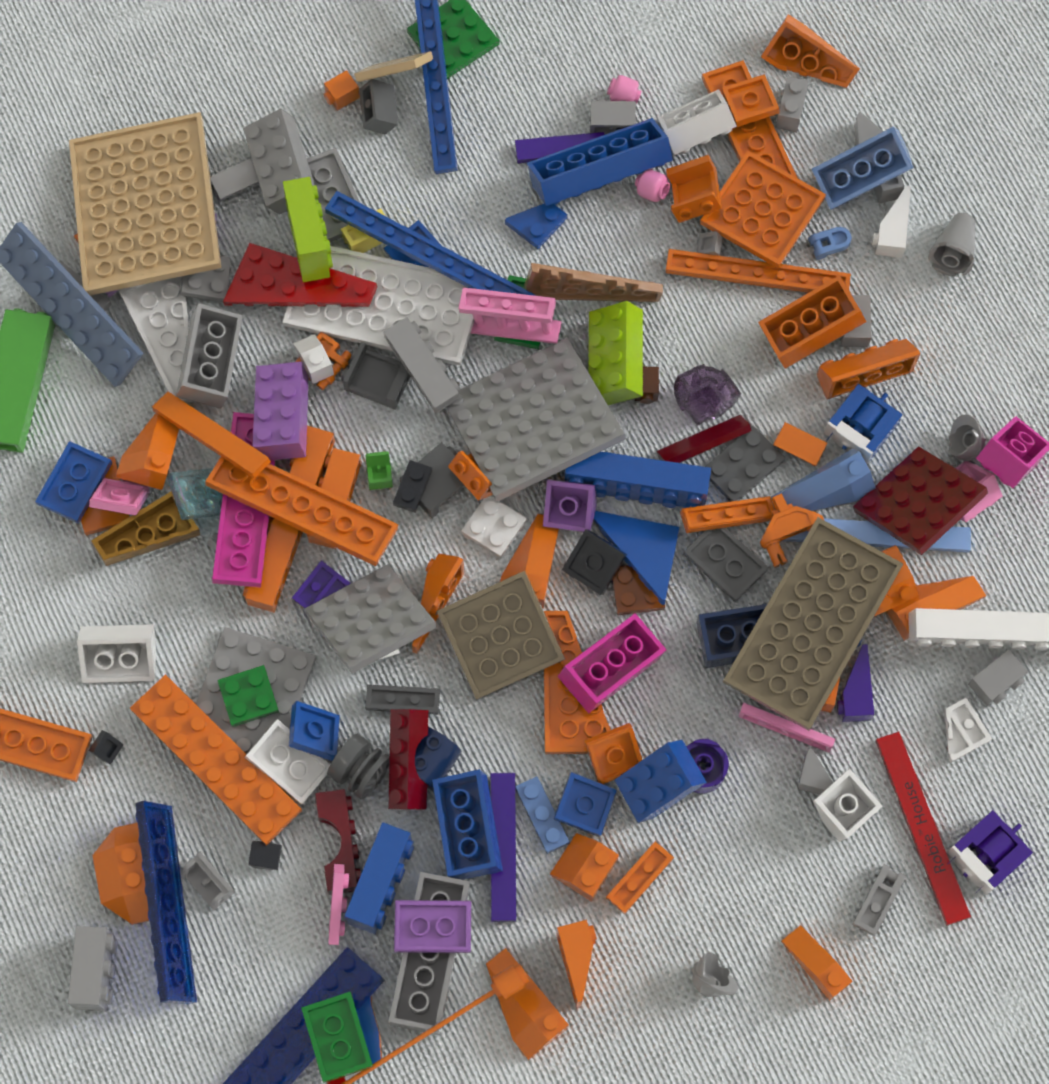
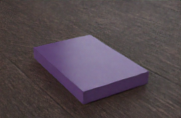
(432, 926)

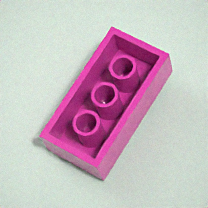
(611, 663)

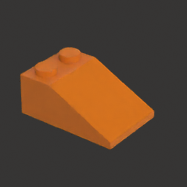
(576, 948)

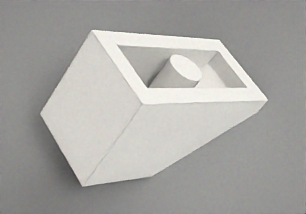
(314, 358)

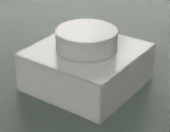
(710, 243)

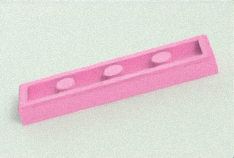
(786, 727)

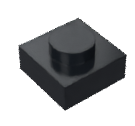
(106, 747)

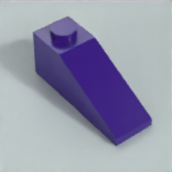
(857, 695)

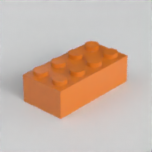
(812, 321)

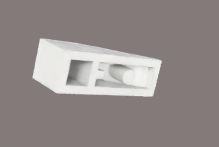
(892, 232)

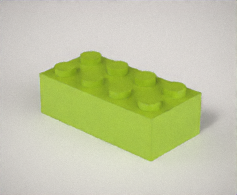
(308, 229)
(616, 351)

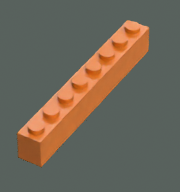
(282, 538)

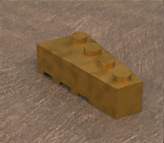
(149, 530)

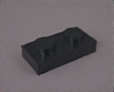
(412, 486)

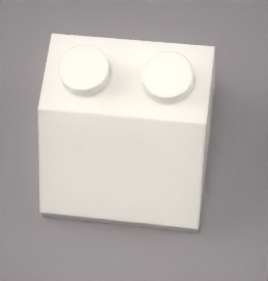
(846, 805)

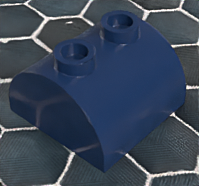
(435, 757)

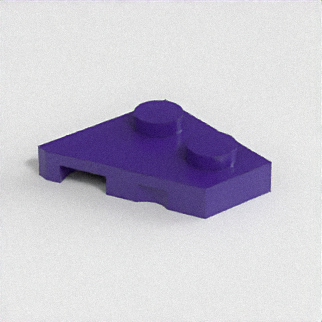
(318, 585)

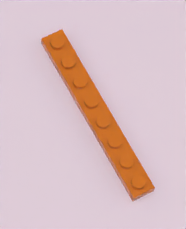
(749, 271)

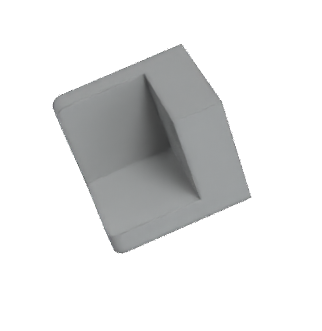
(889, 190)

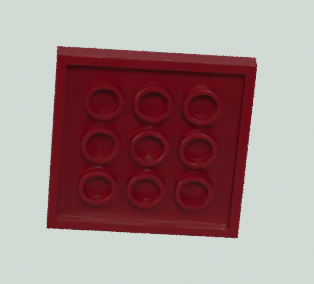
(920, 500)

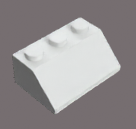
(697, 122)
(117, 653)

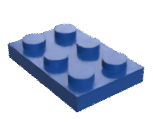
(73, 482)

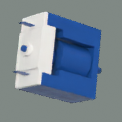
(861, 418)

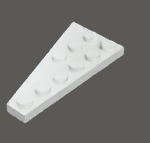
(162, 324)

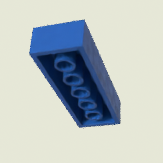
(599, 162)
(643, 479)

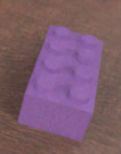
(281, 410)

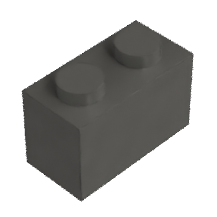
(378, 106)

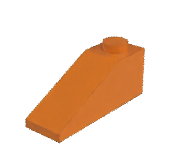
(817, 962)

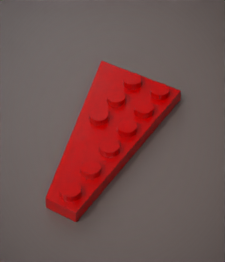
(277, 281)

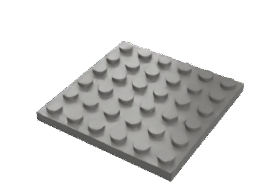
(534, 419)

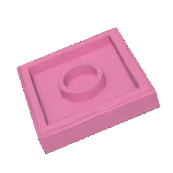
(119, 496)

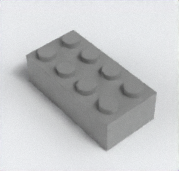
(276, 156)
(209, 356)

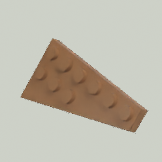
(588, 286)

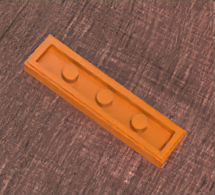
(727, 514)

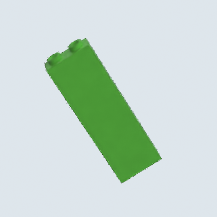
(23, 357)

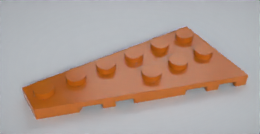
(564, 717)

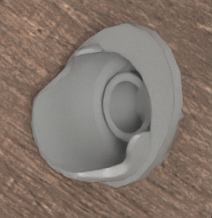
(966, 438)
(711, 978)

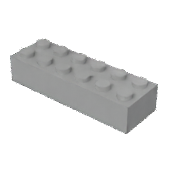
(426, 977)

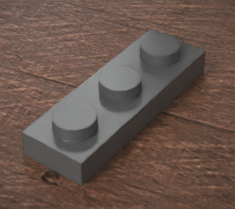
(399, 697)

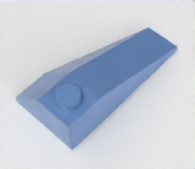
(833, 484)

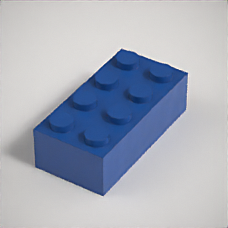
(467, 825)
(379, 878)

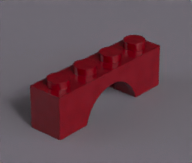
(406, 732)
(334, 810)

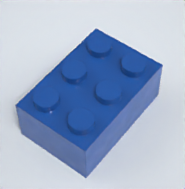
(660, 781)

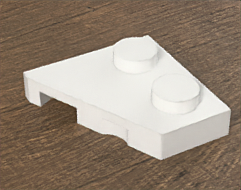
(964, 730)

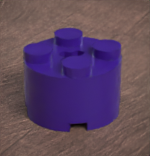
(715, 761)

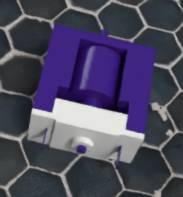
(996, 846)

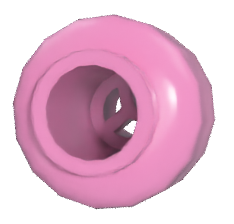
(623, 89)
(652, 185)

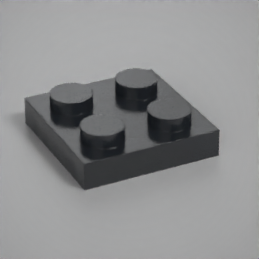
(594, 562)

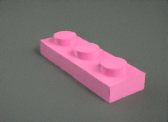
(338, 904)

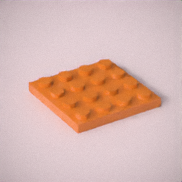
(763, 209)

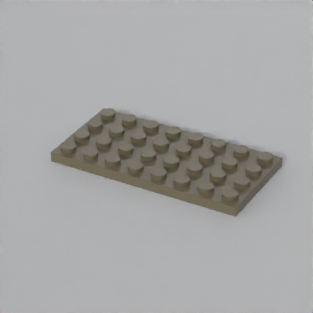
(813, 623)

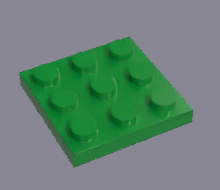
(463, 34)

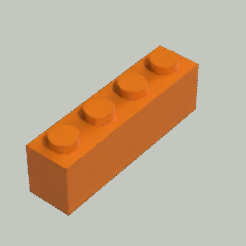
(339, 479)

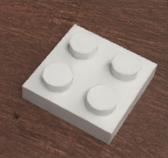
(494, 526)

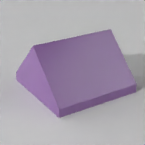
(569, 505)

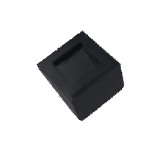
(264, 856)

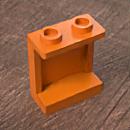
(694, 188)
(470, 475)

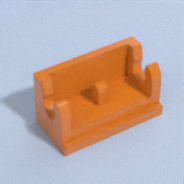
(800, 444)

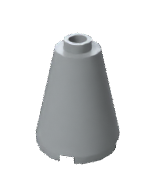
(955, 246)

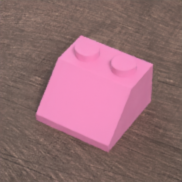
(985, 478)

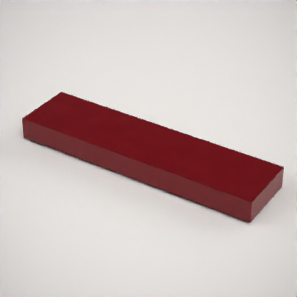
(705, 440)

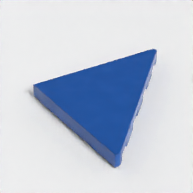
(648, 547)

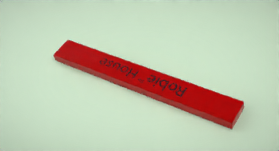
(923, 829)

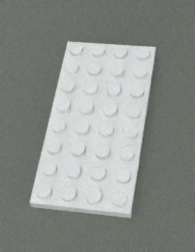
(400, 293)

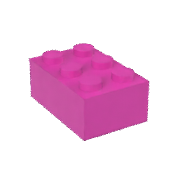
(1013, 452)

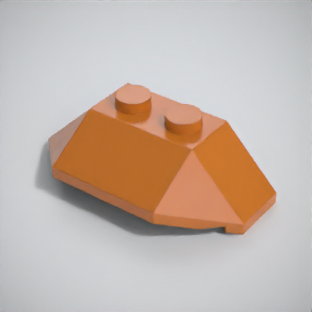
(121, 874)

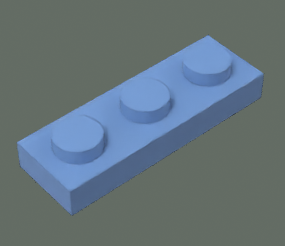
(541, 815)

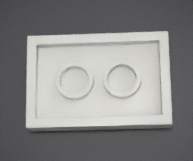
(289, 768)

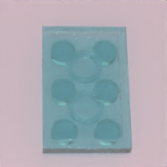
(192, 494)

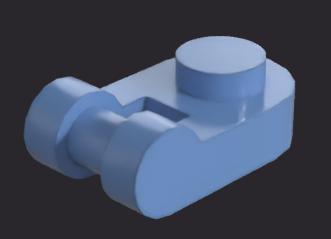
(837, 238)

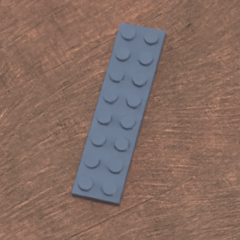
(69, 304)

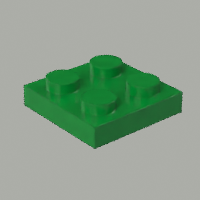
(248, 696)

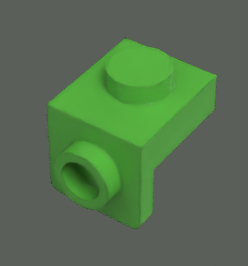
(379, 470)

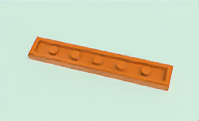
(211, 434)

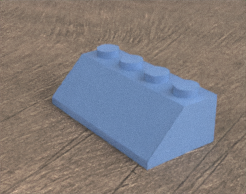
(863, 167)

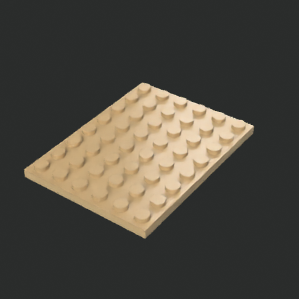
(144, 204)

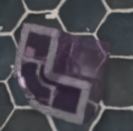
(705, 393)

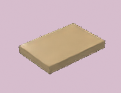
(394, 66)

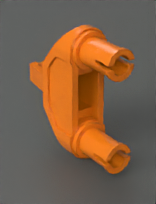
(785, 523)

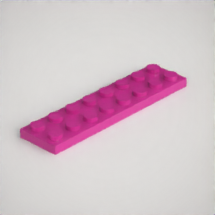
(241, 529)

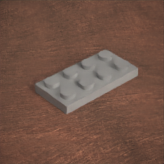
(329, 177)

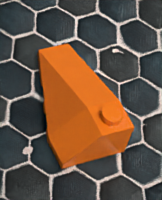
(806, 53)
(150, 454)
(535, 557)
(440, 583)
(946, 594)
(529, 1012)

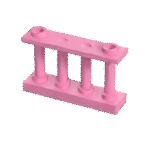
(511, 315)

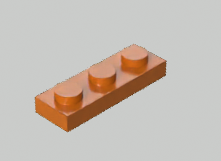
(639, 877)

